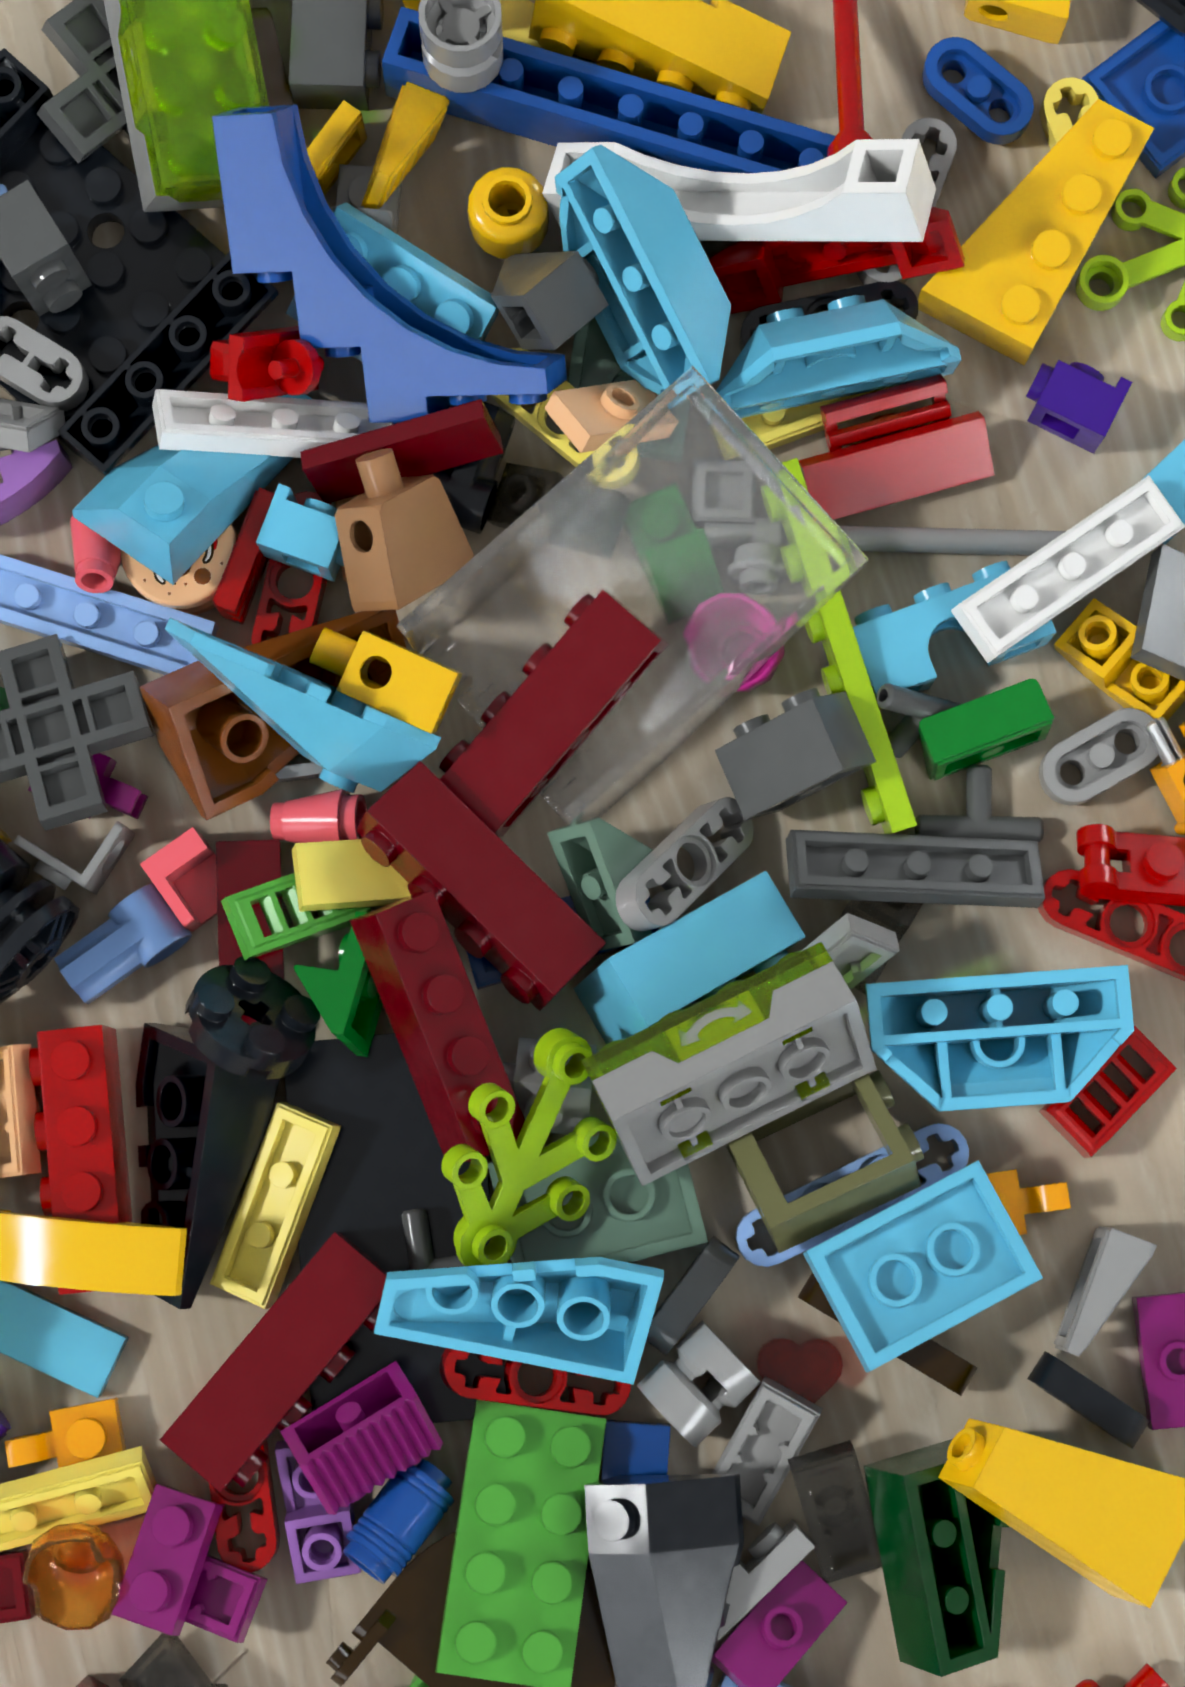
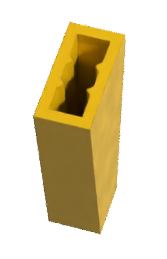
(1082, 1507)

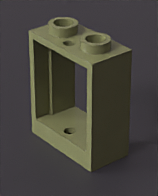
(846, 1197)

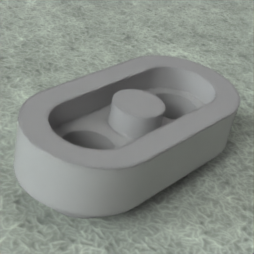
(1097, 757)

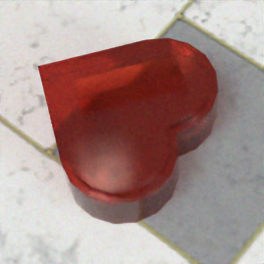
(803, 1368)

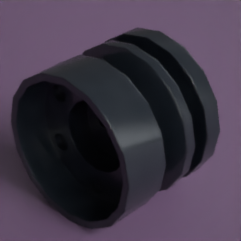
(30, 923)

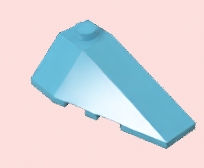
(321, 723)

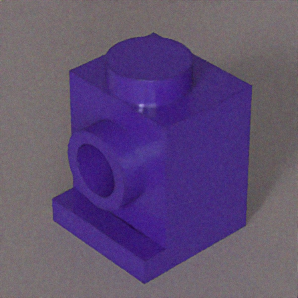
(1075, 403)

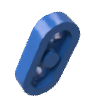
(983, 88)

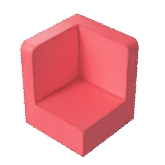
(186, 878)

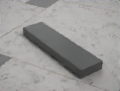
(914, 869)

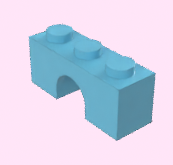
(897, 642)

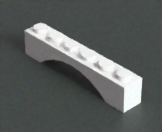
(857, 195)

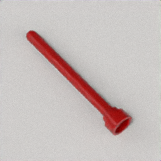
(848, 76)

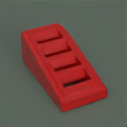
(1076, 1131)

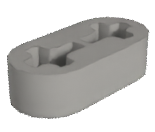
(40, 351)

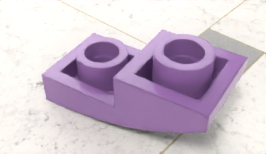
(30, 477)
(313, 1535)

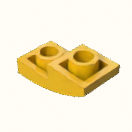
(1101, 649)

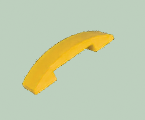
(91, 1254)

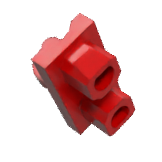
(266, 364)

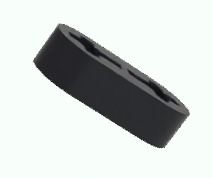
(1088, 1399)

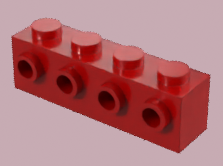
(81, 1126)

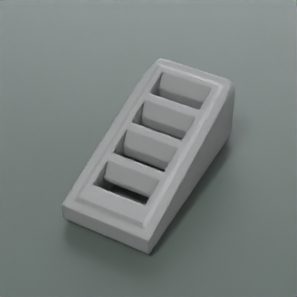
(1104, 1278)

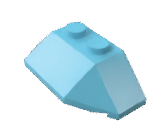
(650, 268)
(832, 356)
(1001, 1034)

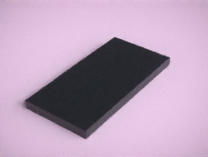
(377, 1170)

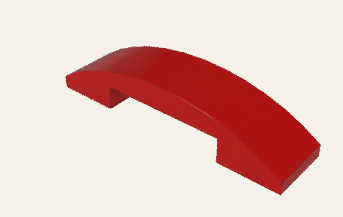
(759, 270)

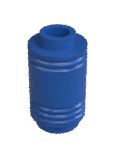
(399, 1521)

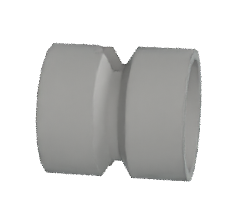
(461, 42)
(682, 1403)

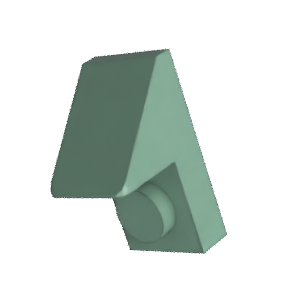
(593, 863)

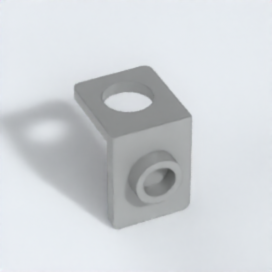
(97, 869)

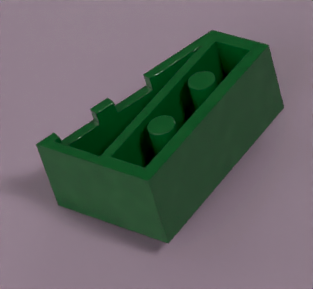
(936, 1563)

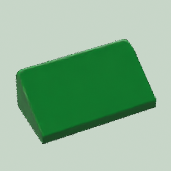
(984, 728)

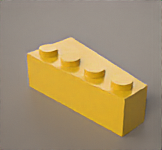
(677, 43)
(1038, 236)

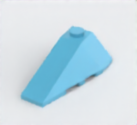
(175, 503)
(549, 1313)

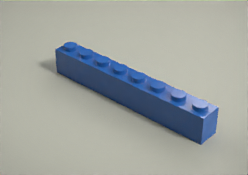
(577, 101)

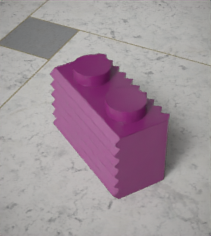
(362, 1438)

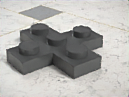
(92, 106)
(59, 728)

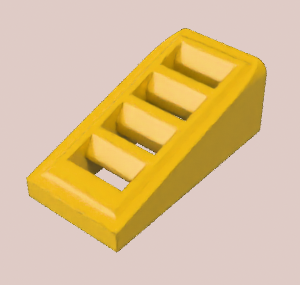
(406, 139)

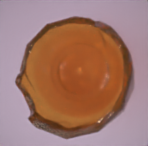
(74, 1575)

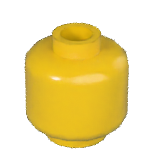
(508, 212)

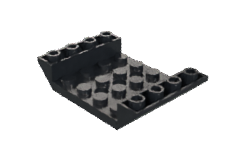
(151, 296)

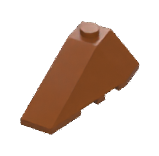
(218, 741)

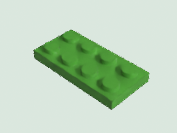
(520, 1546)

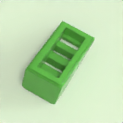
(248, 931)

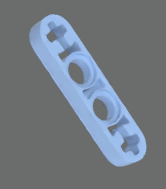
(929, 1173)

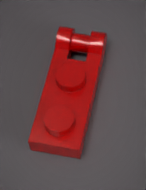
(1150, 866)

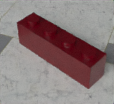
(552, 711)
(480, 886)
(433, 1015)
(278, 1364)

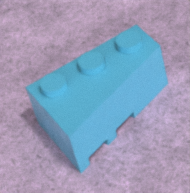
(690, 959)

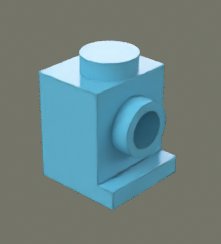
(301, 534)

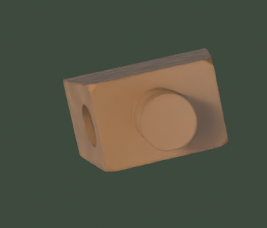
(397, 536)

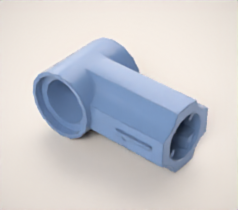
(137, 935)

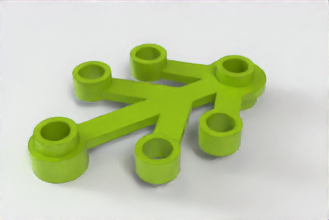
(1145, 267)
(524, 1161)

